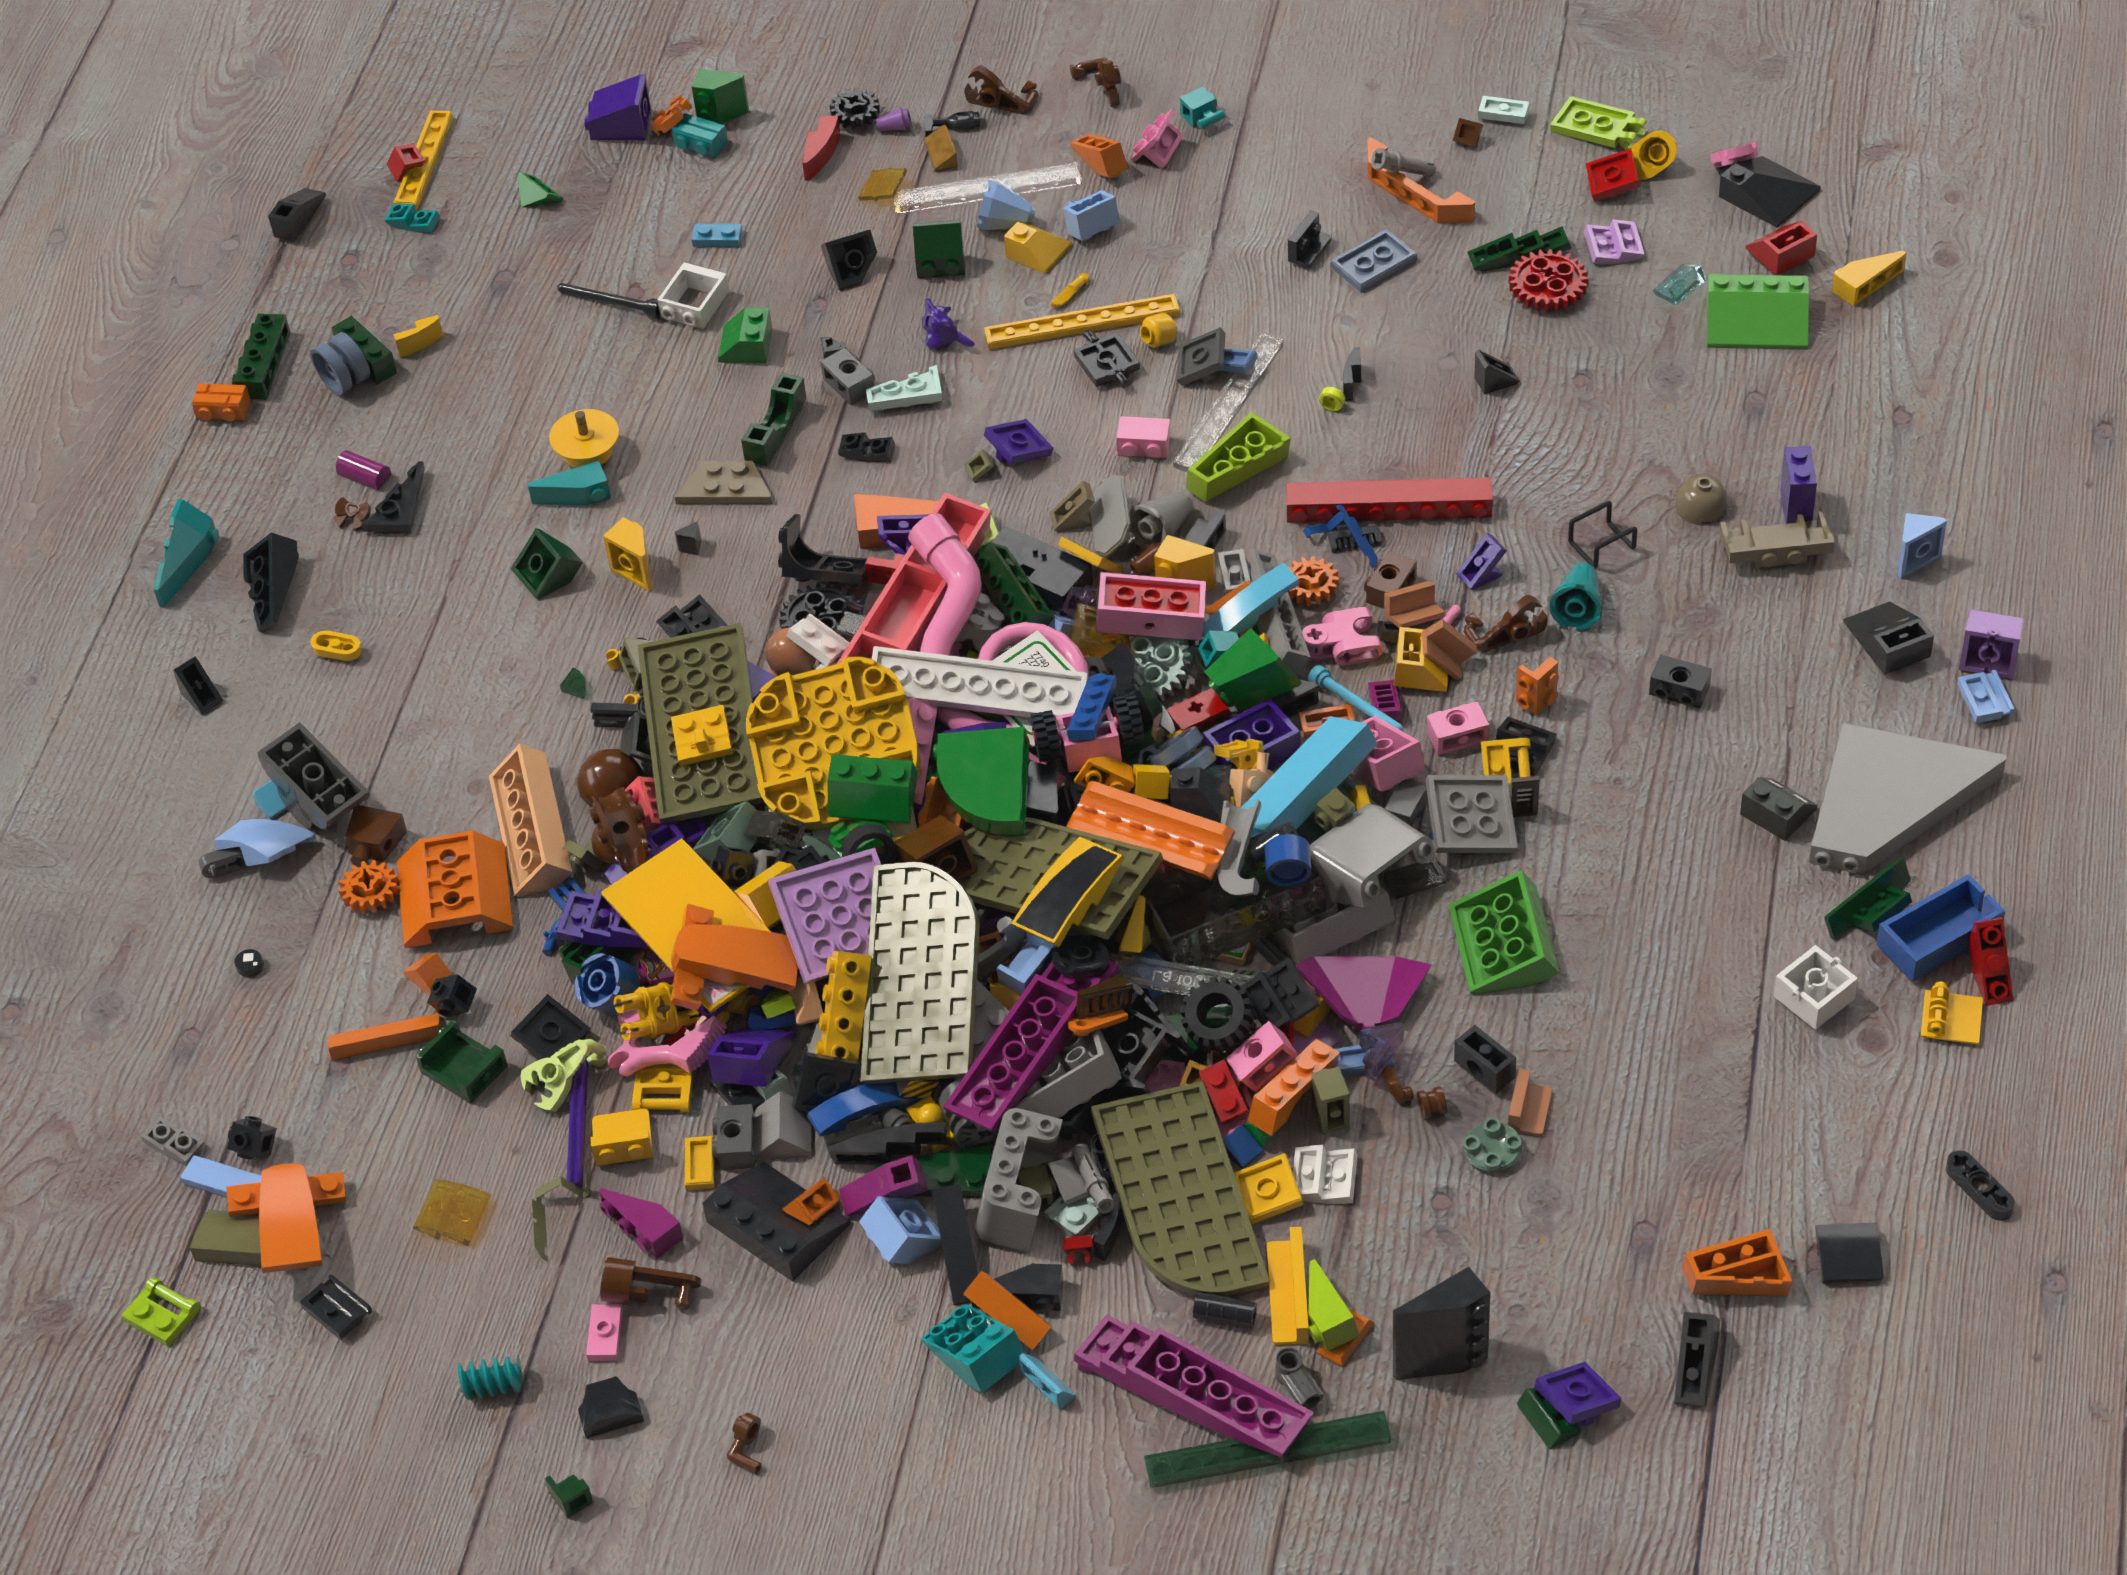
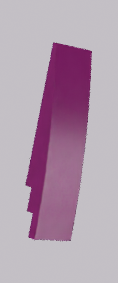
(1021, 1047)
(1193, 1384)

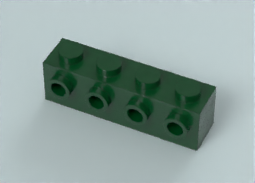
(262, 354)
(1011, 587)

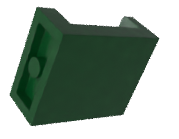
(460, 1062)

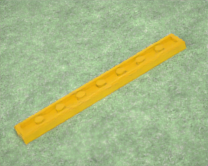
(1079, 321)

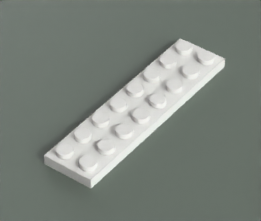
(983, 683)

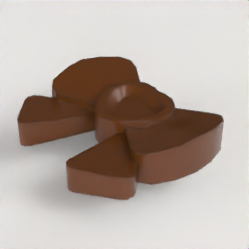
(353, 510)

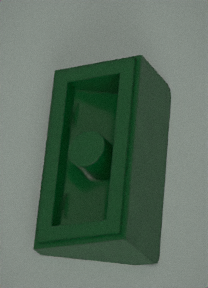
(1545, 1419)

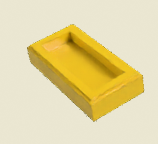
(699, 1163)

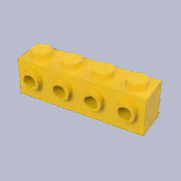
(845, 1005)

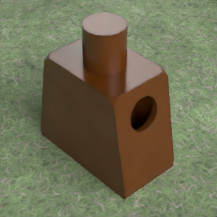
(373, 834)

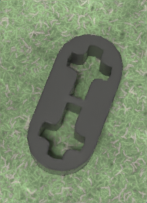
(223, 861)

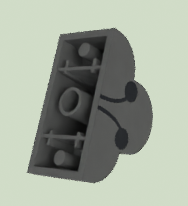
(310, 779)

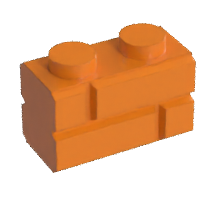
(221, 402)

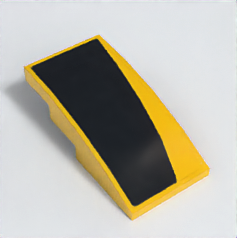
(1068, 891)

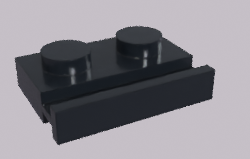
(335, 1307)

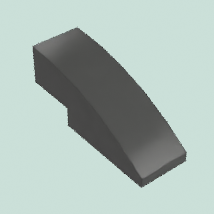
(1409, 798)

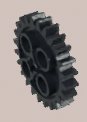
(820, 602)

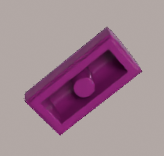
(362, 469)

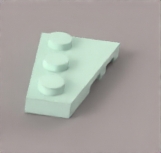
(912, 391)

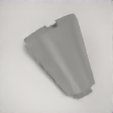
(1158, 518)

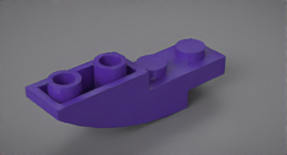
(661, 838)

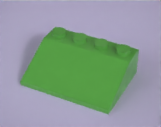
(1757, 311)
(1503, 936)

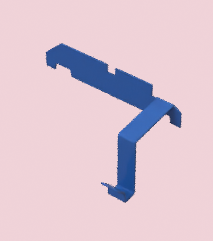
(1354, 529)

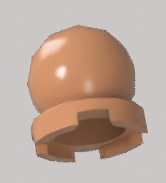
(787, 656)

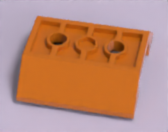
(474, 876)

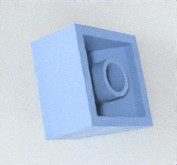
(900, 1229)

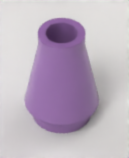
(895, 121)

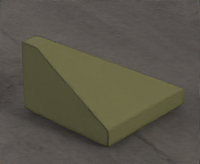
(979, 465)

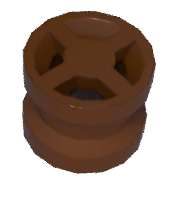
(1431, 1102)

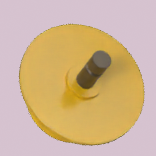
(584, 437)

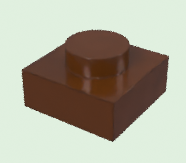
(1467, 132)

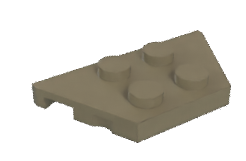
(724, 484)

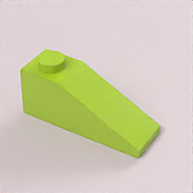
(1328, 1313)

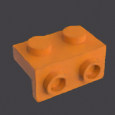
(1537, 688)

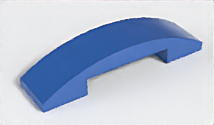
(855, 1103)

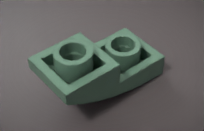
(820, 846)

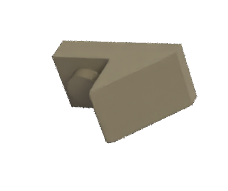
(1074, 509)

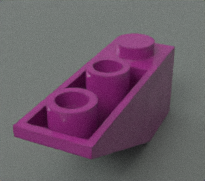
(894, 1180)
(646, 1221)

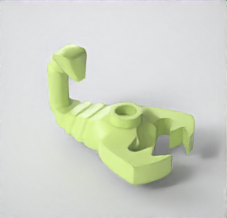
(560, 1069)

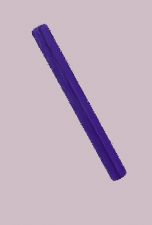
(577, 1124)

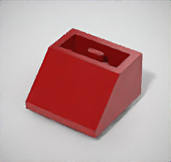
(1785, 247)

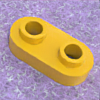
(336, 645)

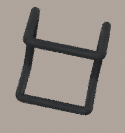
(1622, 535)

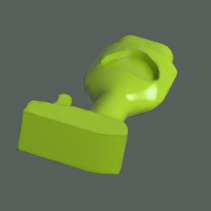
(777, 1002)

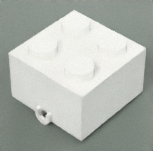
(1815, 987)

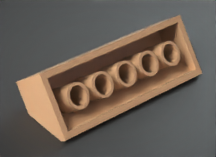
(529, 822)

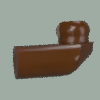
(1393, 1085)

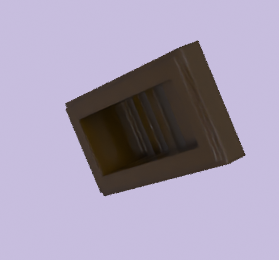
(1524, 796)
(1106, 997)

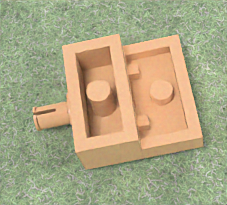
(1248, 782)

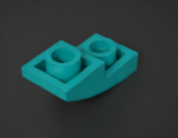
(408, 218)

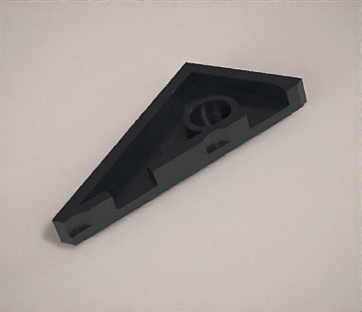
(399, 506)

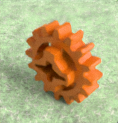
(1315, 581)
(355, 888)

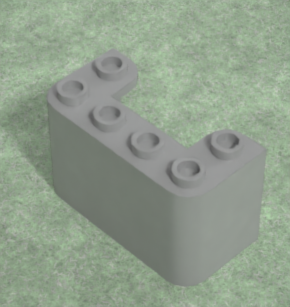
(1007, 1209)

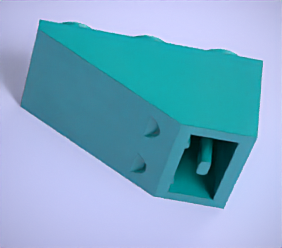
(975, 1347)

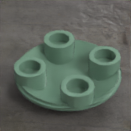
(1492, 1145)

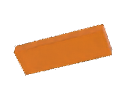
(1007, 1309)

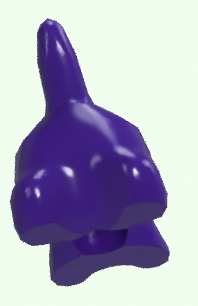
(941, 328)

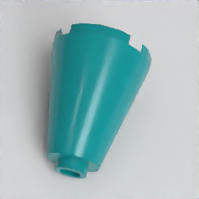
(1577, 598)

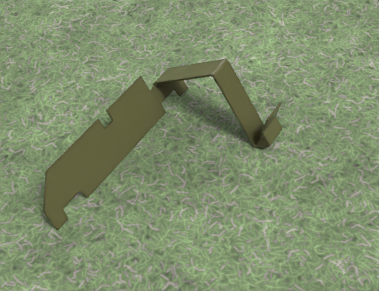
(538, 1210)

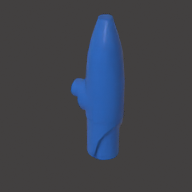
(550, 938)

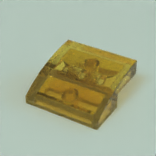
(452, 1211)

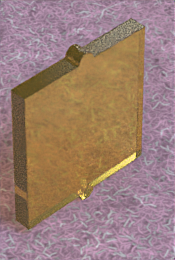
(882, 184)

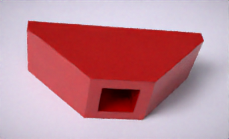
(1990, 961)

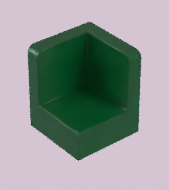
(570, 1494)

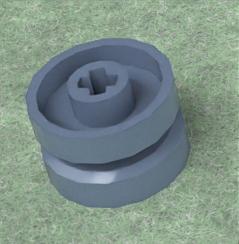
(340, 363)
(1179, 752)

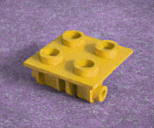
(1951, 1015)

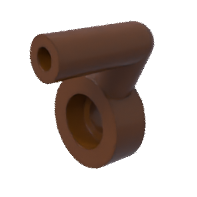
(745, 1431)

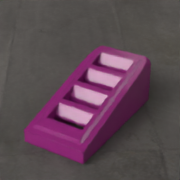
(1387, 687)

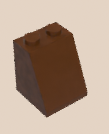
(939, 845)

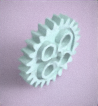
(1154, 665)

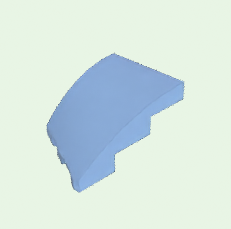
(263, 839)

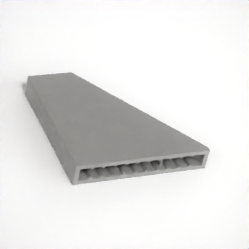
(1891, 791)

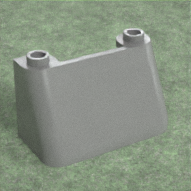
(1363, 848)

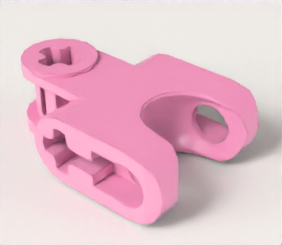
(1340, 638)

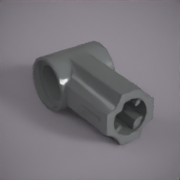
(1297, 1379)

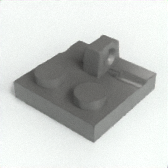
(1201, 357)

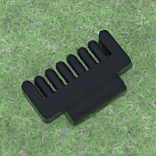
(1344, 535)

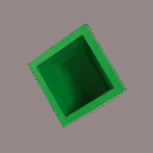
(1250, 673)

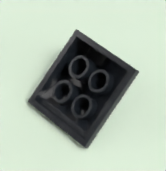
(1766, 189)

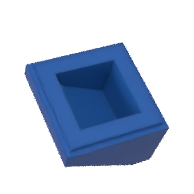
(1242, 1147)

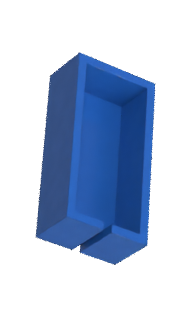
(1936, 927)

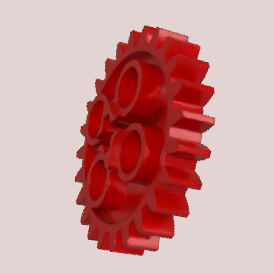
(1548, 280)

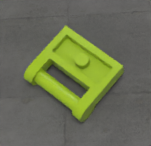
(156, 1320)

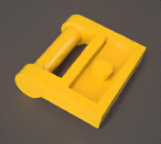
(1497, 759)
(663, 1080)

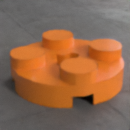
(671, 116)

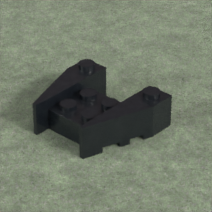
(1140, 1045)

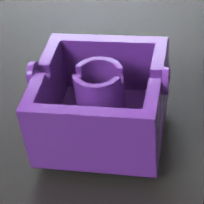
(1991, 643)

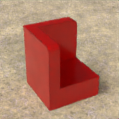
(404, 158)

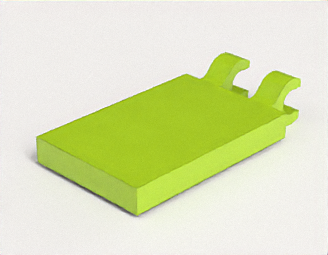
(1598, 123)

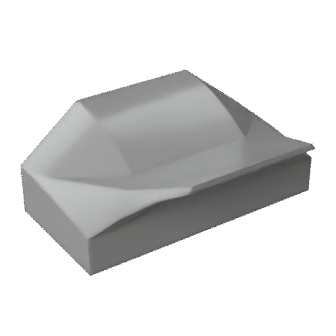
(1233, 569)

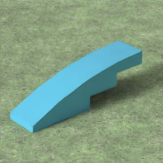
(1252, 601)

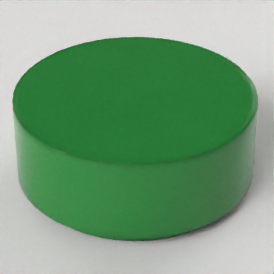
(1260, 1136)

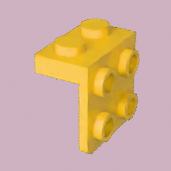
(621, 1137)

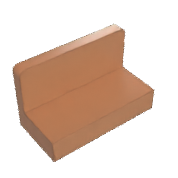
(1412, 605)
(1447, 647)
(1529, 1106)

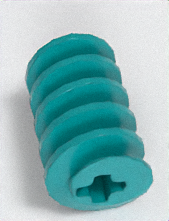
(490, 1378)

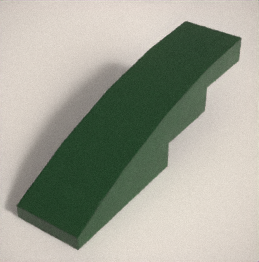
(1507, 249)

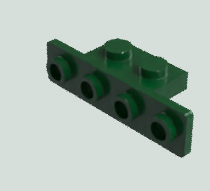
(1872, 902)

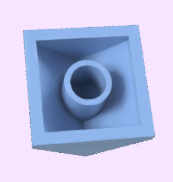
(1920, 542)

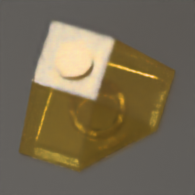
(1087, 639)

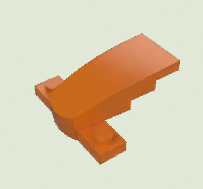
(727, 957)
(287, 1213)

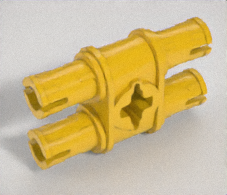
(655, 1012)

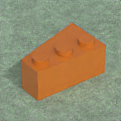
(1738, 1267)

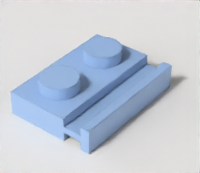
(1985, 696)

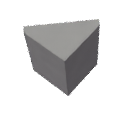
(781, 1129)

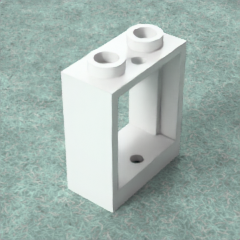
(691, 277)

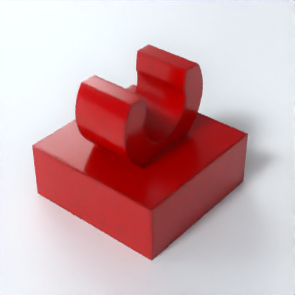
(1077, 1244)

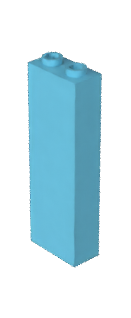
(1311, 773)

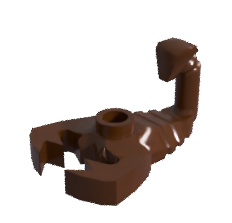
(1107, 76)
(995, 94)
(1513, 626)

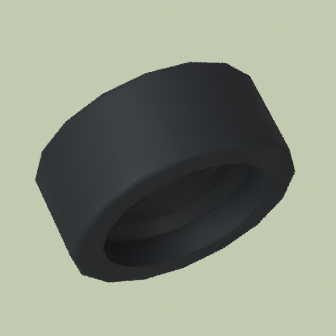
(866, 832)

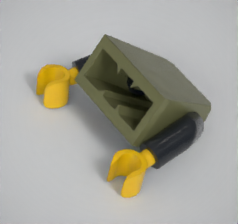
(629, 660)

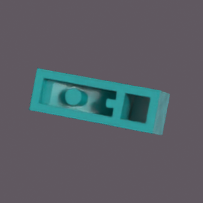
(572, 487)

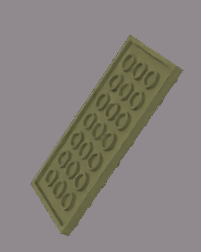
(686, 677)

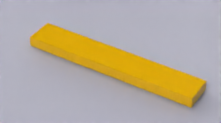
(429, 146)

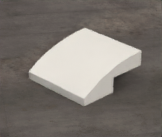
(1325, 1175)

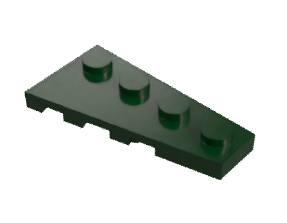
(954, 1167)

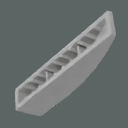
(1280, 621)

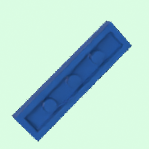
(1092, 707)

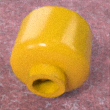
(1158, 330)

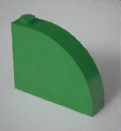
(986, 777)

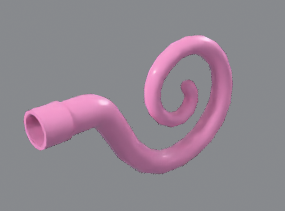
(943, 550)

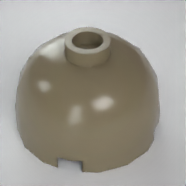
(1701, 500)

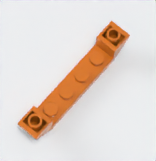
(1452, 210)

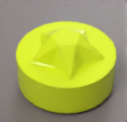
(1331, 399)

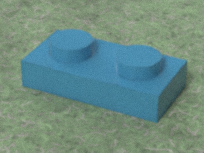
(717, 235)

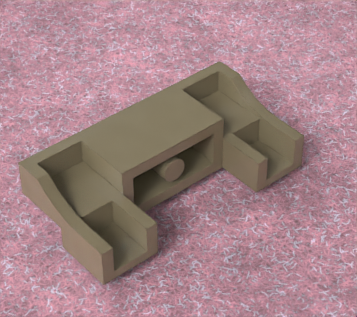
(1777, 543)

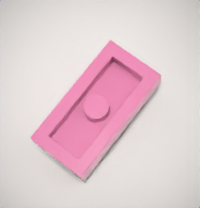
(604, 1332)

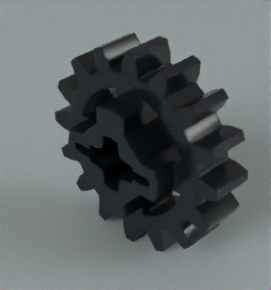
(855, 108)

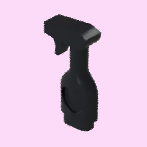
(958, 120)

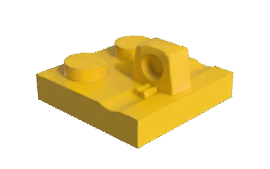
(701, 735)

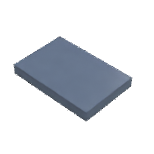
(1373, 260)

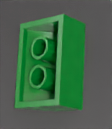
(871, 788)

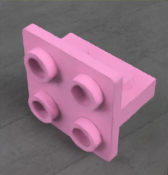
(1158, 140)

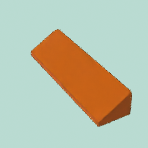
(384, 1036)

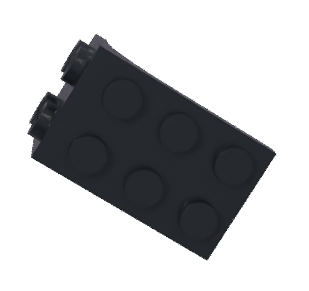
(804, 564)

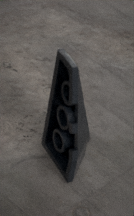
(269, 571)

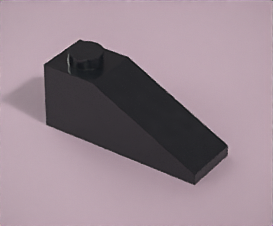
(1696, 1358)

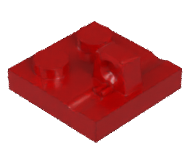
(1612, 175)

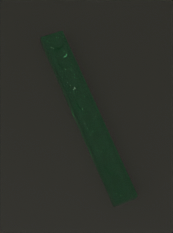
(1236, 1456)

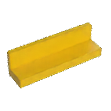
(1288, 1290)

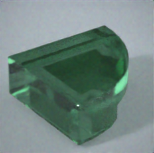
(574, 684)

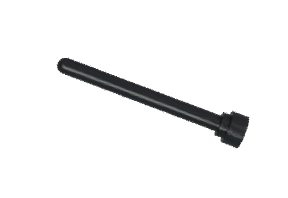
(649, 307)

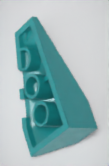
(186, 549)

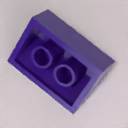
(1262, 723)

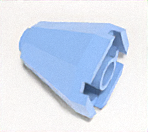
(1003, 208)

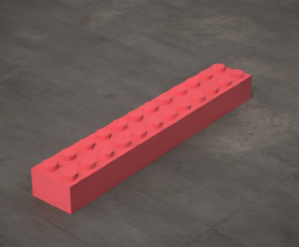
(916, 588)

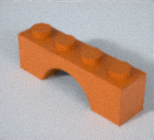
(1277, 1099)

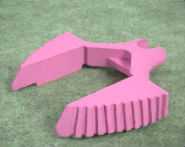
(685, 1053)

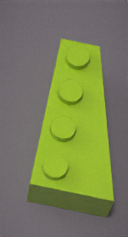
(1237, 457)

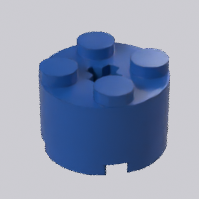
(603, 980)

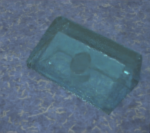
(1680, 283)

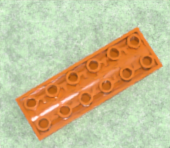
(1181, 837)

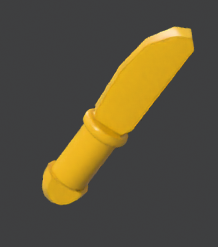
(1070, 290)

